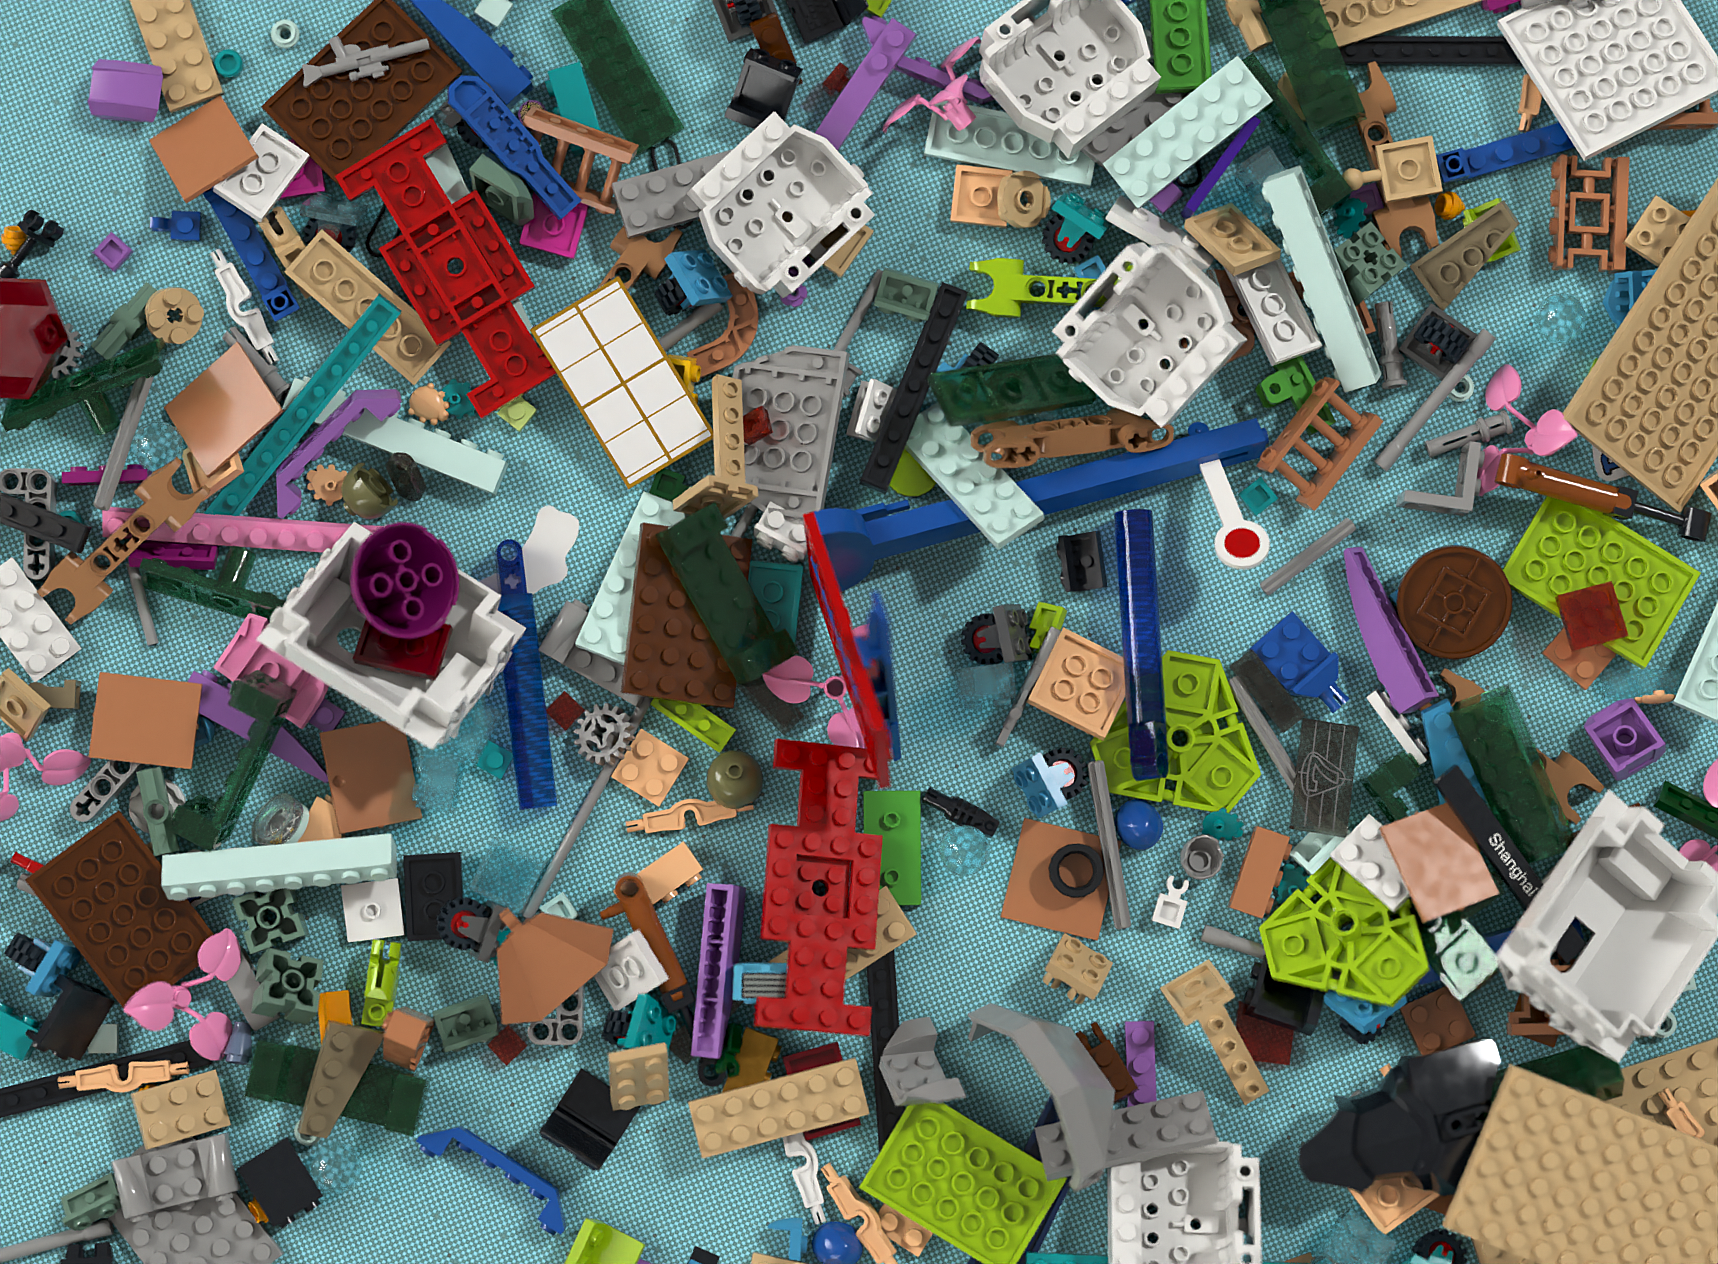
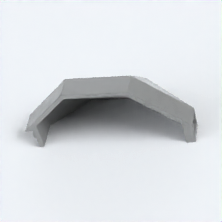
(1070, 1075)

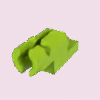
(381, 983)

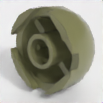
(367, 493)
(734, 779)

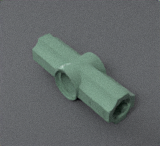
(124, 324)
(154, 791)

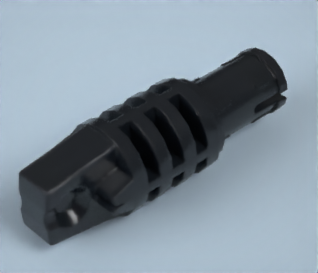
(961, 812)

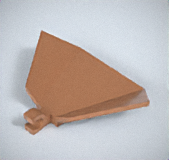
(546, 963)

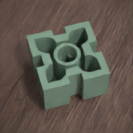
(1367, 263)
(263, 933)
(287, 986)

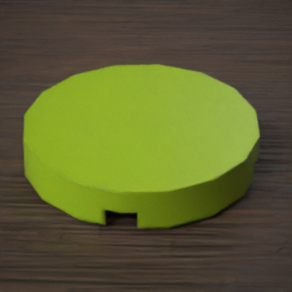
(911, 478)

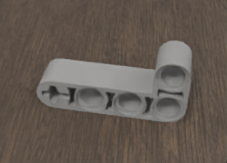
(47, 496)
(118, 783)
(562, 1018)

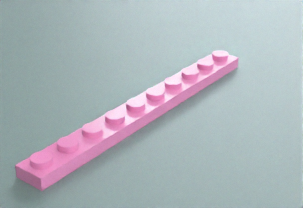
(239, 531)

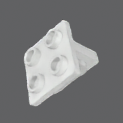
(870, 410)
(782, 533)

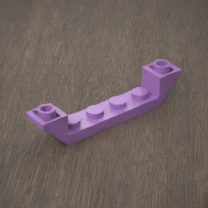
(921, 68)
(379, 402)

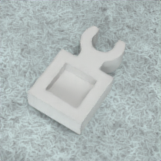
(1170, 908)

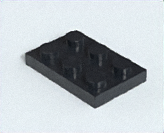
(428, 886)

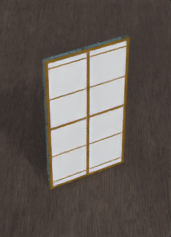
(623, 382)

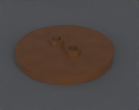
(1454, 602)

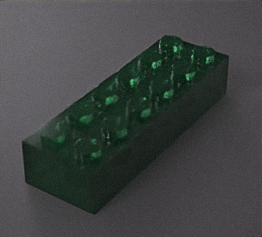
(1511, 773)

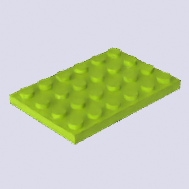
(1580, 548)
(962, 1183)

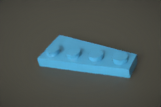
(1445, 745)

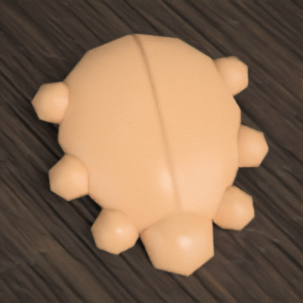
(428, 404)
(326, 483)
(1657, 698)

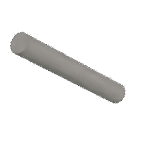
(142, 605)

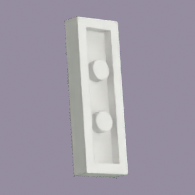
(1398, 725)

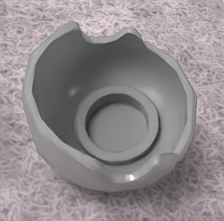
(1201, 857)

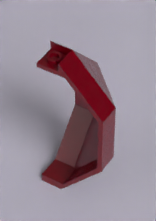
(29, 336)

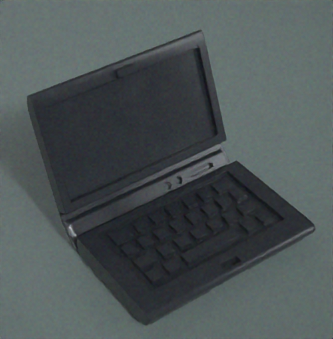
(824, 17)
(586, 1122)

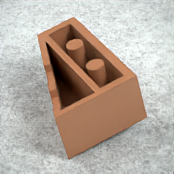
(406, 1036)

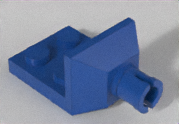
(1301, 662)

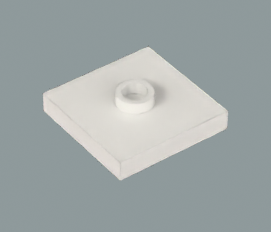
(373, 910)

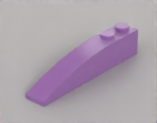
(866, 83)
(1385, 638)
(286, 745)
(716, 968)

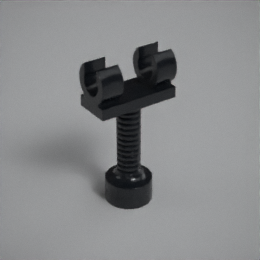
(30, 226)

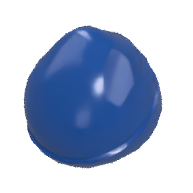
(1138, 824)
(837, 1244)

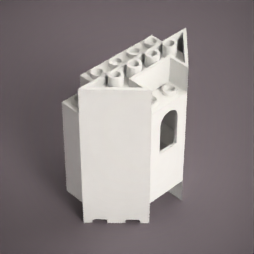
(421, 707)
(1648, 925)

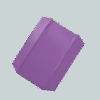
(125, 91)
(1624, 738)

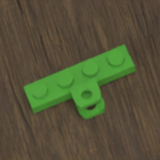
(1291, 382)

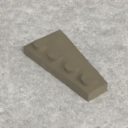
(1460, 257)
(339, 1067)

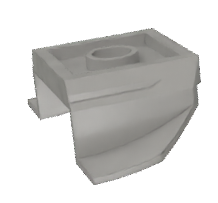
(913, 1068)

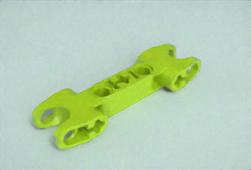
(1014, 288)

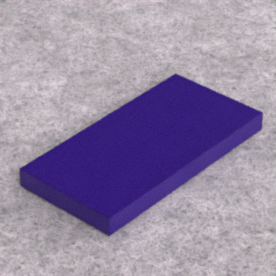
(1220, 167)

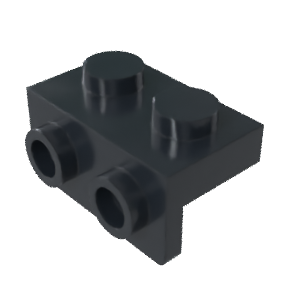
(1081, 562)

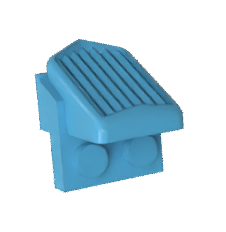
(1624, 293)

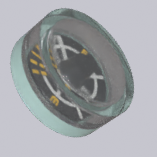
(280, 821)

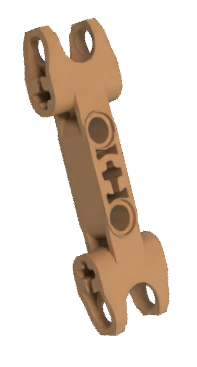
(1398, 215)
(640, 256)
(1065, 437)
(160, 505)
(1562, 773)

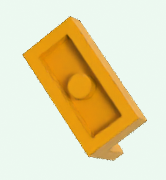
(334, 1007)

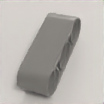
(242, 988)

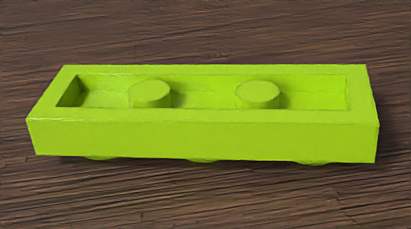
(697, 721)

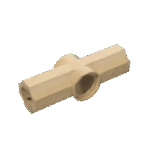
(1247, 16)

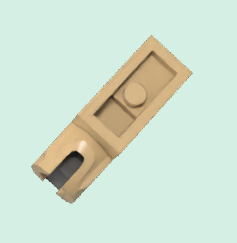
(283, 238)

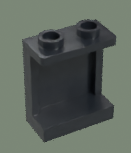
(762, 88)
(1281, 1002)
(72, 1019)
(280, 1183)

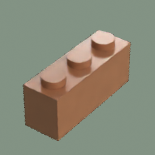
(1260, 872)

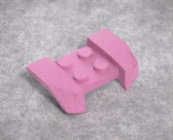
(247, 655)

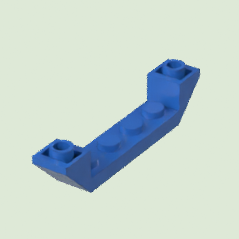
(1503, 154)
(255, 256)
(552, 1214)

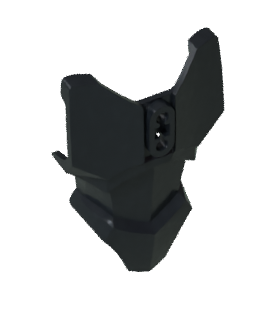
(1407, 1123)

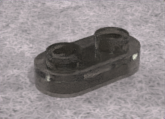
(405, 476)

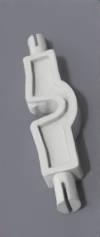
(237, 294)
(806, 1175)

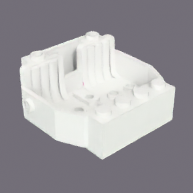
(1035, 89)
(807, 182)
(1125, 360)
(1185, 1187)

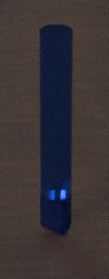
(1141, 643)
(525, 690)

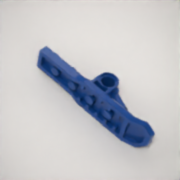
(510, 142)

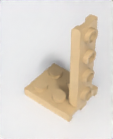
(728, 484)
(1201, 997)

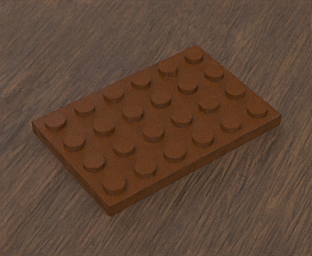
(350, 120)
(667, 641)
(116, 912)

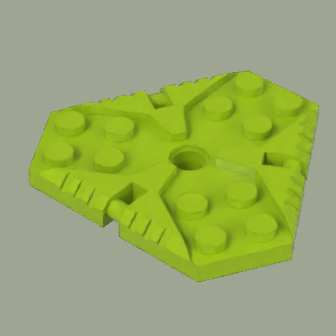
(1213, 764)
(1376, 956)

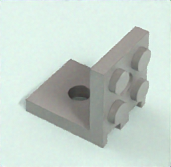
(1466, 487)

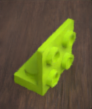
(603, 1245)

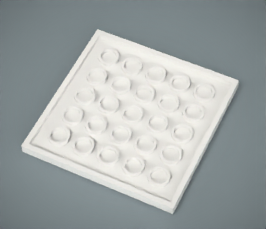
(1613, 65)

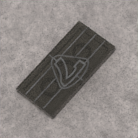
(1324, 777)

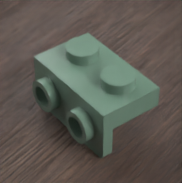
(905, 295)
(466, 1023)
(91, 1203)

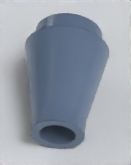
(239, 1044)

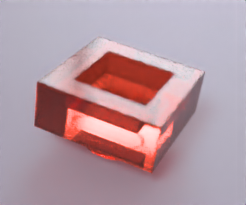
(836, 80)
(756, 425)
(565, 710)
(507, 1045)

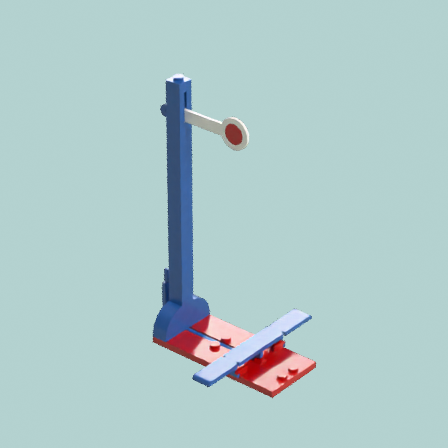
(848, 541)

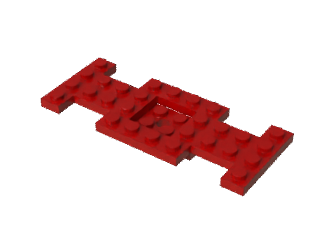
(419, 259)
(812, 925)

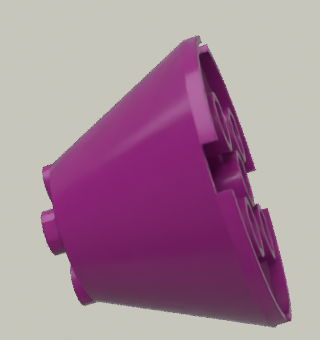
(404, 580)

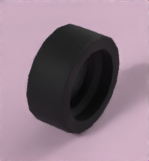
(1097, 874)

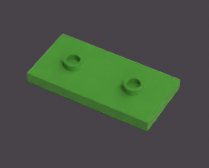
(1180, 44)
(899, 821)

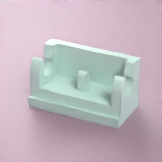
(1315, 850)

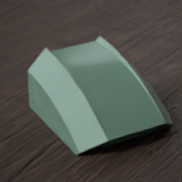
(501, 189)

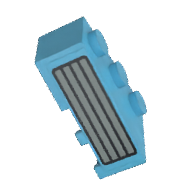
(759, 979)

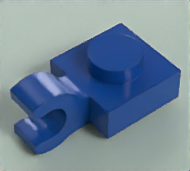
(182, 225)

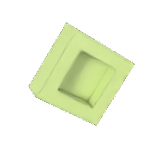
(517, 413)

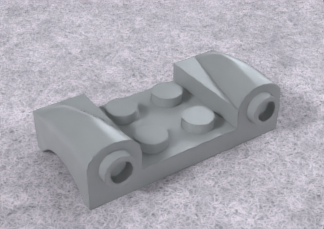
(561, 646)
(175, 1176)

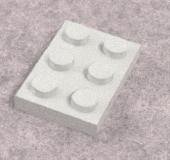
(264, 180)
(1371, 864)
(630, 971)

